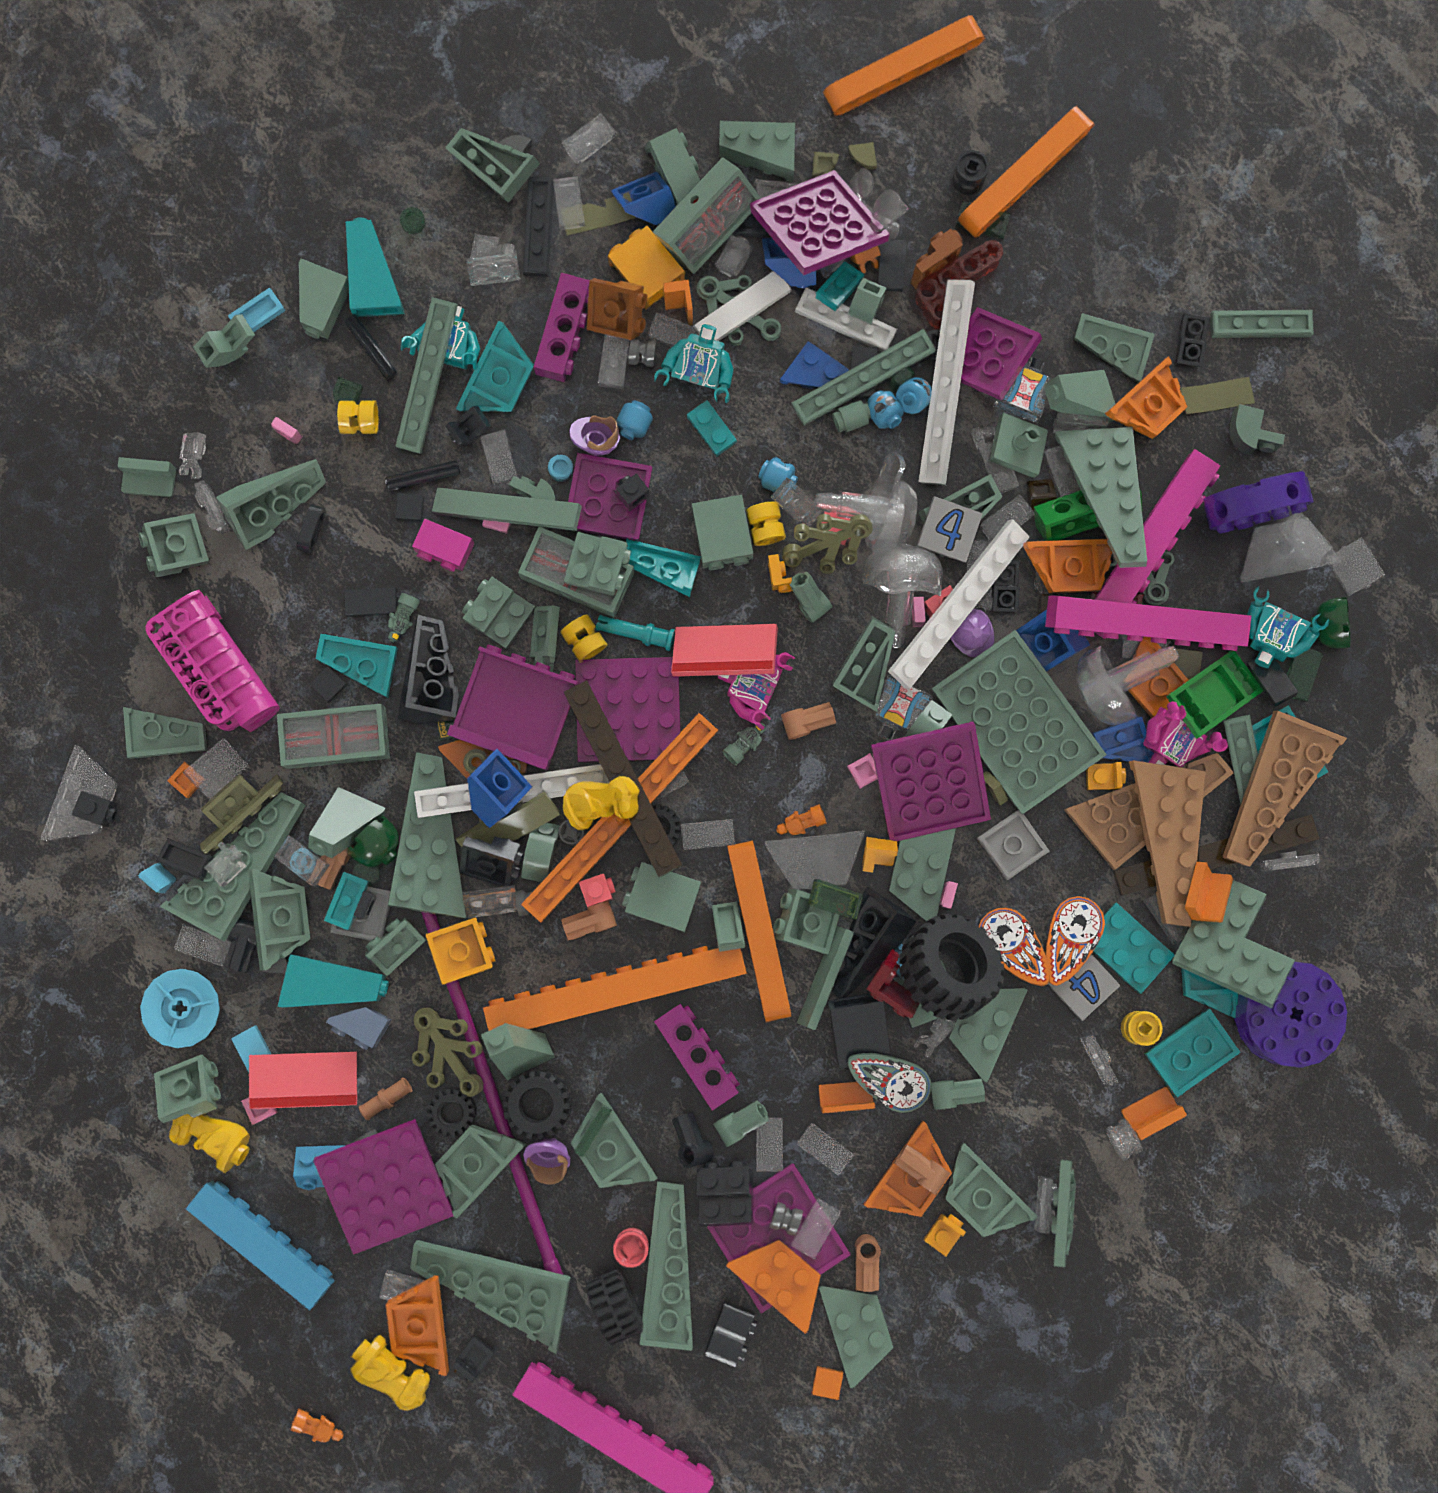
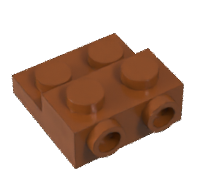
(941, 251)
(616, 308)

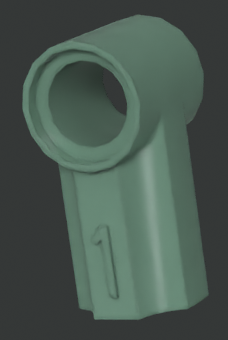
(812, 600)
(950, 1094)
(736, 1125)

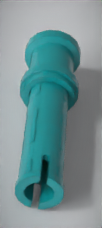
(648, 634)

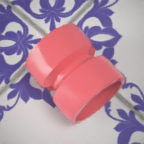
(631, 1247)

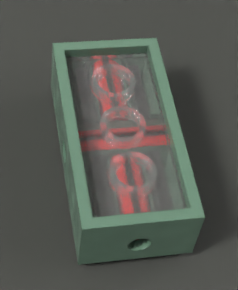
(707, 215)
(547, 566)
(333, 736)

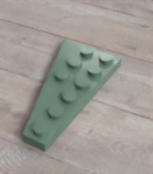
(1109, 481)
(426, 860)
(219, 908)
(505, 1290)

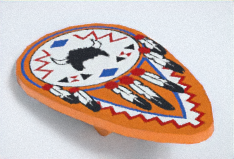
(1072, 937)
(1018, 945)

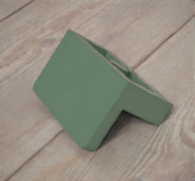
(147, 477)

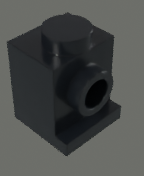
(632, 491)

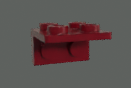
(886, 989)

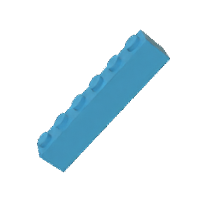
(261, 1244)

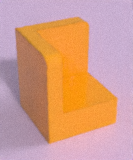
(879, 852)

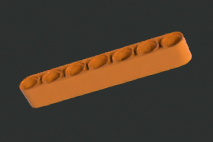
(903, 65)
(1025, 172)
(759, 931)

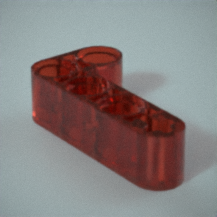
(956, 271)

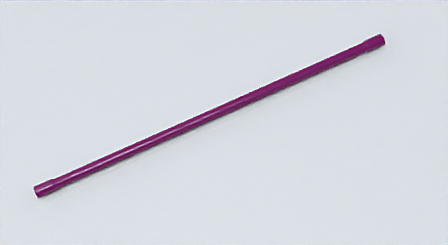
(522, 1182)

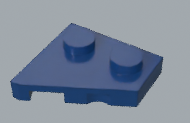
(812, 368)
(1125, 741)

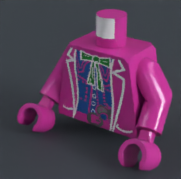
(752, 692)
(1173, 740)

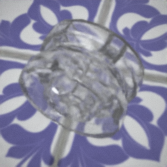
(1124, 1139)

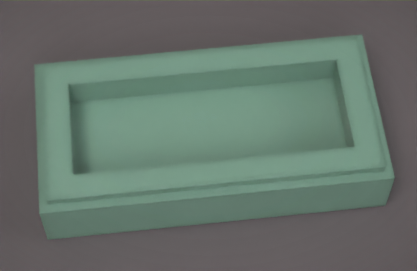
(728, 926)

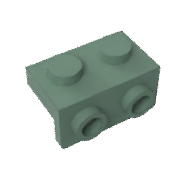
(394, 946)

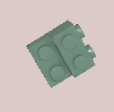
(173, 544)
(597, 563)
(497, 612)
(804, 924)
(186, 1089)

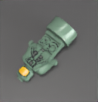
(400, 621)
(747, 739)

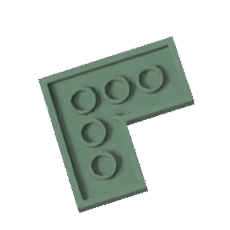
(1228, 958)

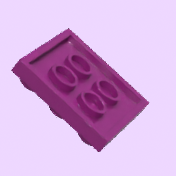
(996, 352)
(601, 508)

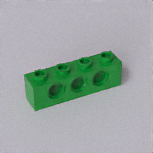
(1065, 516)

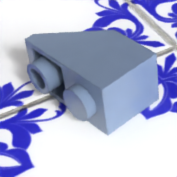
(362, 1024)

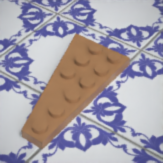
(1281, 776)
(1114, 819)
(1171, 827)

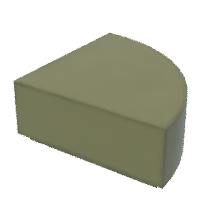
(864, 155)
(824, 163)
(995, 788)

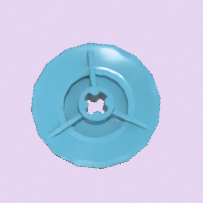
(160, 1012)

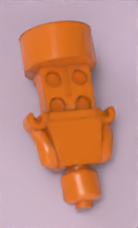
(798, 823)
(321, 1429)

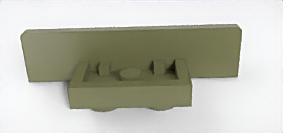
(233, 805)

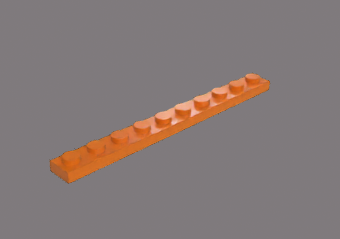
(610, 829)

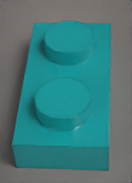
(839, 286)
(711, 428)
(346, 901)

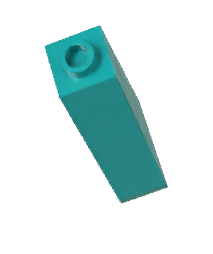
(369, 277)
(324, 983)

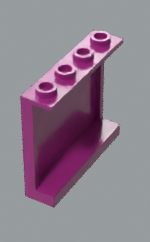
(514, 707)

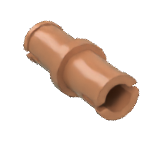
(385, 1099)

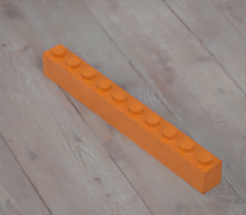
(615, 990)

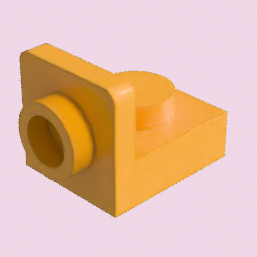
(777, 571)
(1105, 776)
(944, 1233)

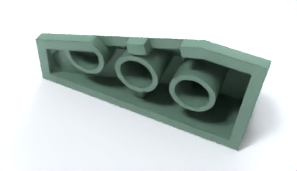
(264, 503)

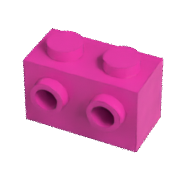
(442, 545)

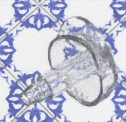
(888, 506)
(900, 573)
(1105, 687)

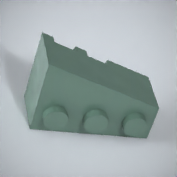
(759, 145)
(492, 162)
(674, 163)
(977, 496)
(866, 664)

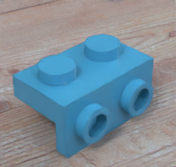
(305, 1171)

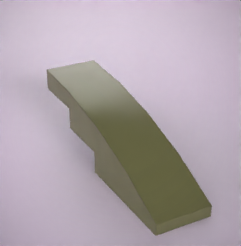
(517, 823)

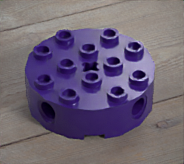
(1258, 502)
(1314, 1025)

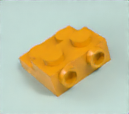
(460, 950)

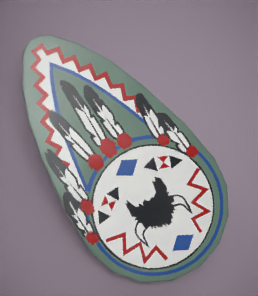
(891, 1080)

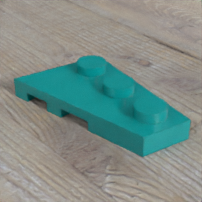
(665, 565)
(360, 660)

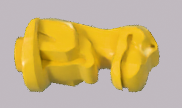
(591, 800)
(217, 1137)
(383, 1372)

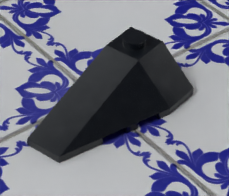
(429, 683)
(876, 931)

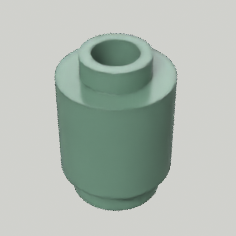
(851, 416)

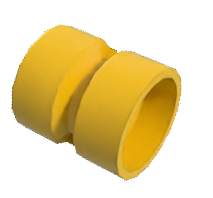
(366, 421)
(765, 519)
(587, 646)
(1141, 1028)

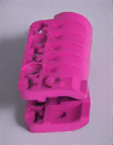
(214, 659)

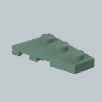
(1116, 344)
(161, 735)

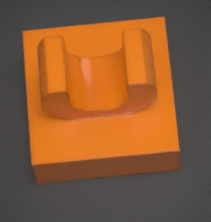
(863, 257)

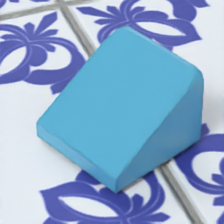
(157, 878)

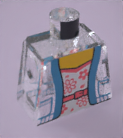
(1027, 393)
(899, 707)

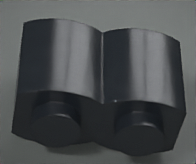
(730, 1333)

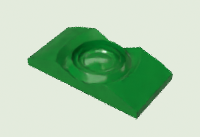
(1215, 693)

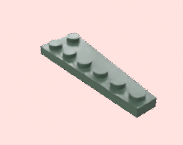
(667, 1285)

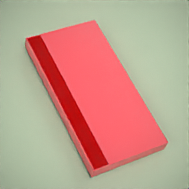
(725, 650)
(302, 1080)

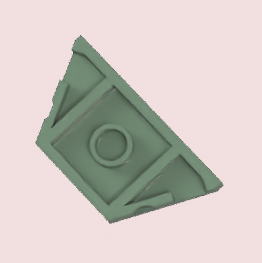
(921, 871)
(278, 917)
(985, 1032)
(613, 1153)
(474, 1164)
(983, 1196)
(1064, 1219)
(857, 1329)

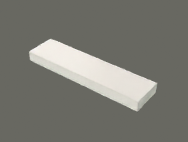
(746, 305)
(876, 335)

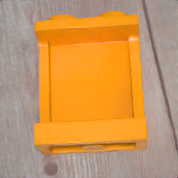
(646, 263)

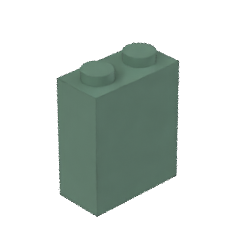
(722, 532)
(661, 899)

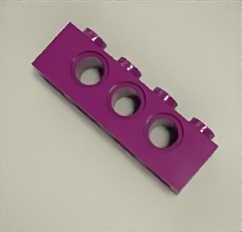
(558, 367)
(713, 1094)

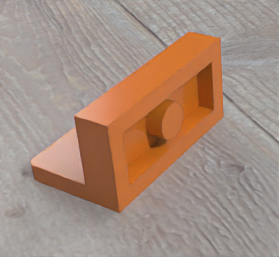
(678, 296)
(1208, 894)
(844, 1097)
(1153, 1113)

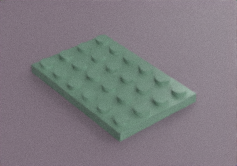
(1021, 721)

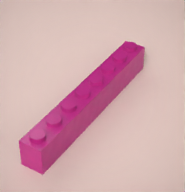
(1162, 525)
(1147, 621)
(610, 1433)

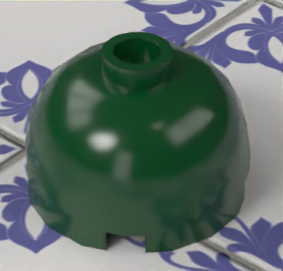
(1338, 631)
(376, 844)

